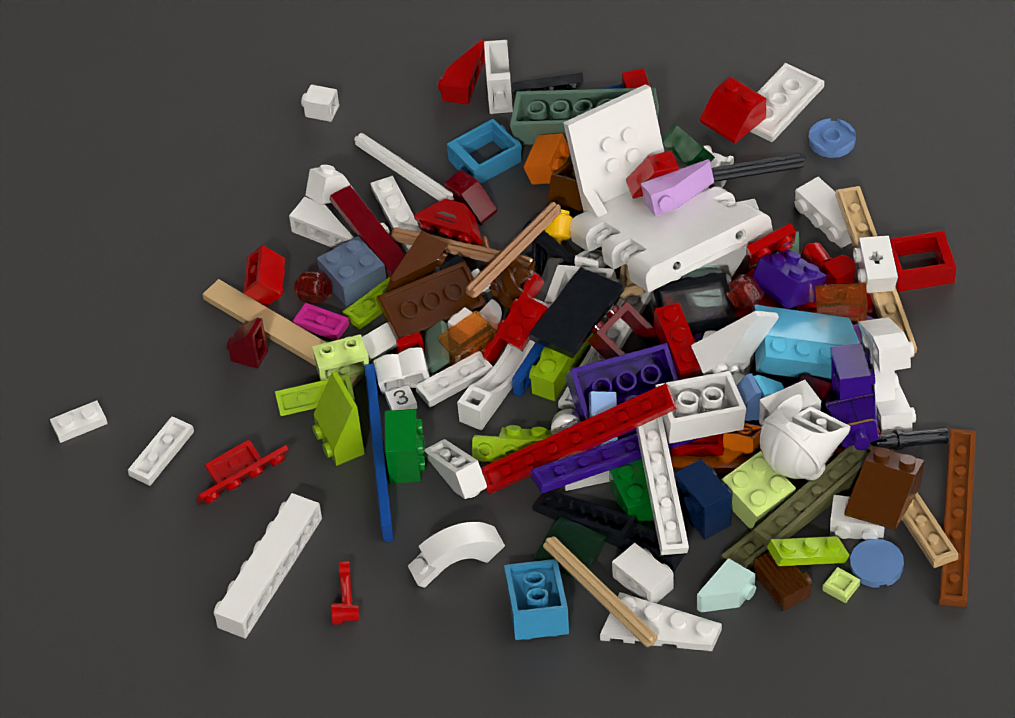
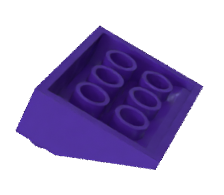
(625, 374)

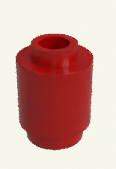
(815, 254)

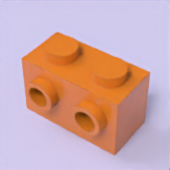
(546, 157)

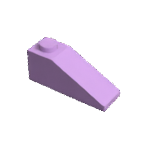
(677, 187)

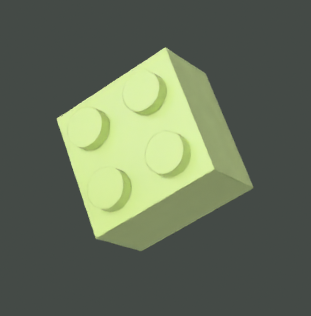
(757, 490)

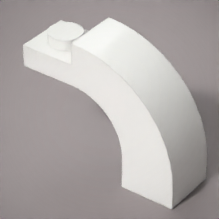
(454, 544)

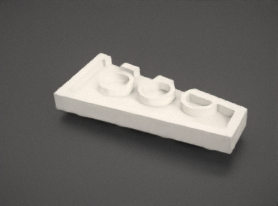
(667, 623)

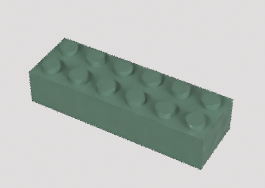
(546, 111)

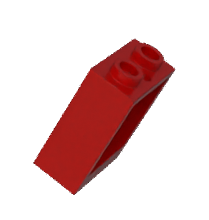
(928, 276)

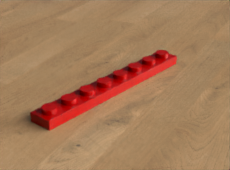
(579, 437)

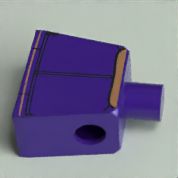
(860, 415)

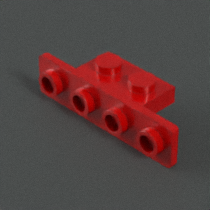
(523, 317)
(236, 465)

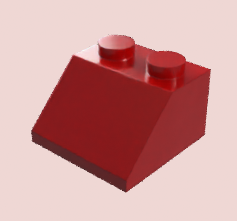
(734, 110)

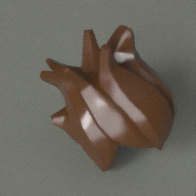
(511, 281)

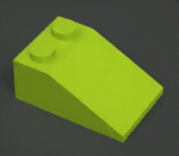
(338, 422)

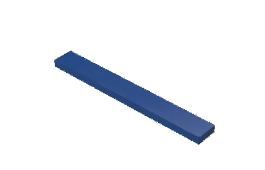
(378, 452)

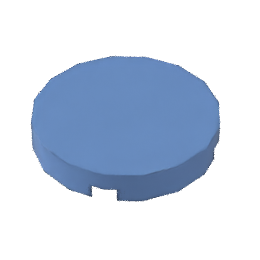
(832, 138)
(876, 563)

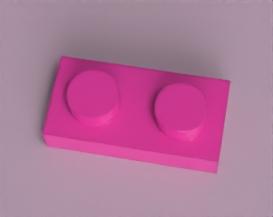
(321, 322)

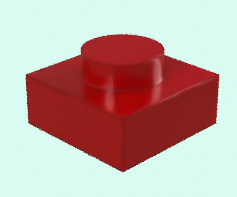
(409, 341)

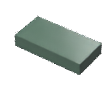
(435, 353)

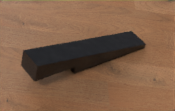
(618, 527)

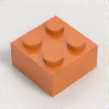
(743, 440)

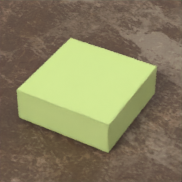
(841, 585)

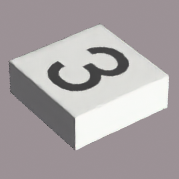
(401, 398)

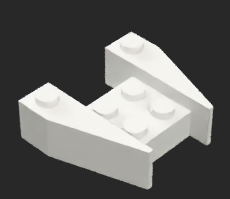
(888, 352)

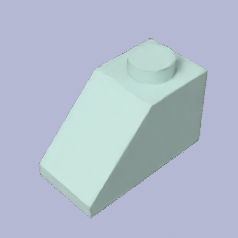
(727, 588)

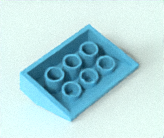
(802, 343)

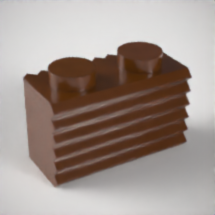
(783, 583)

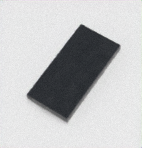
(576, 312)

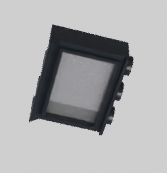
(701, 300)

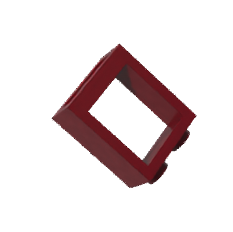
(633, 319)

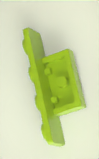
(509, 441)

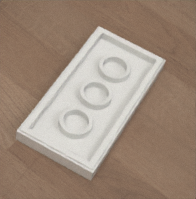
(786, 97)

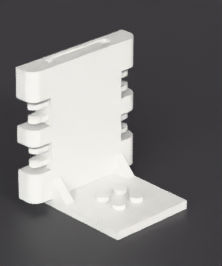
(658, 249)

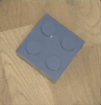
(352, 270)

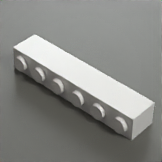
(267, 565)

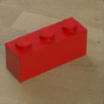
(675, 331)

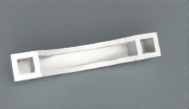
(487, 394)

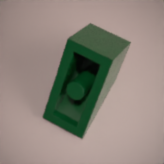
(685, 146)

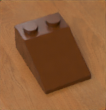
(564, 188)
(885, 487)

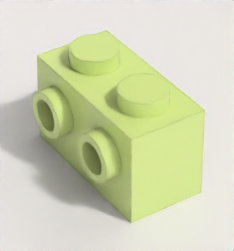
(343, 355)

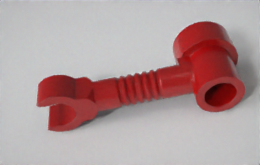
(345, 610)

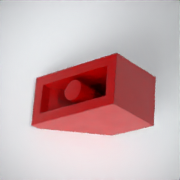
(650, 168)

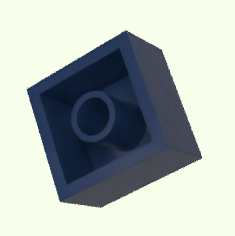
(704, 498)

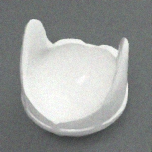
(793, 449)

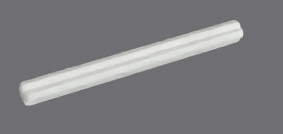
(403, 168)

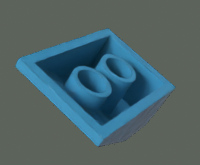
(536, 599)

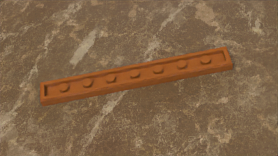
(958, 516)

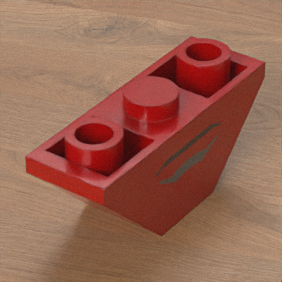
(450, 221)

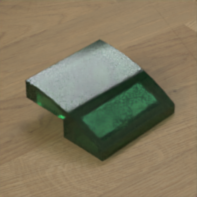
(578, 539)

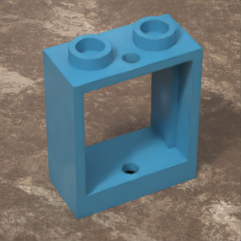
(461, 147)

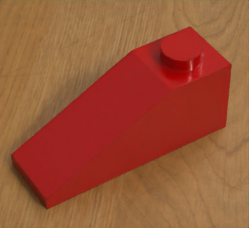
(462, 76)

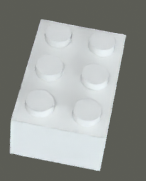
(704, 407)

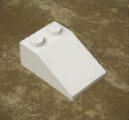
(734, 343)

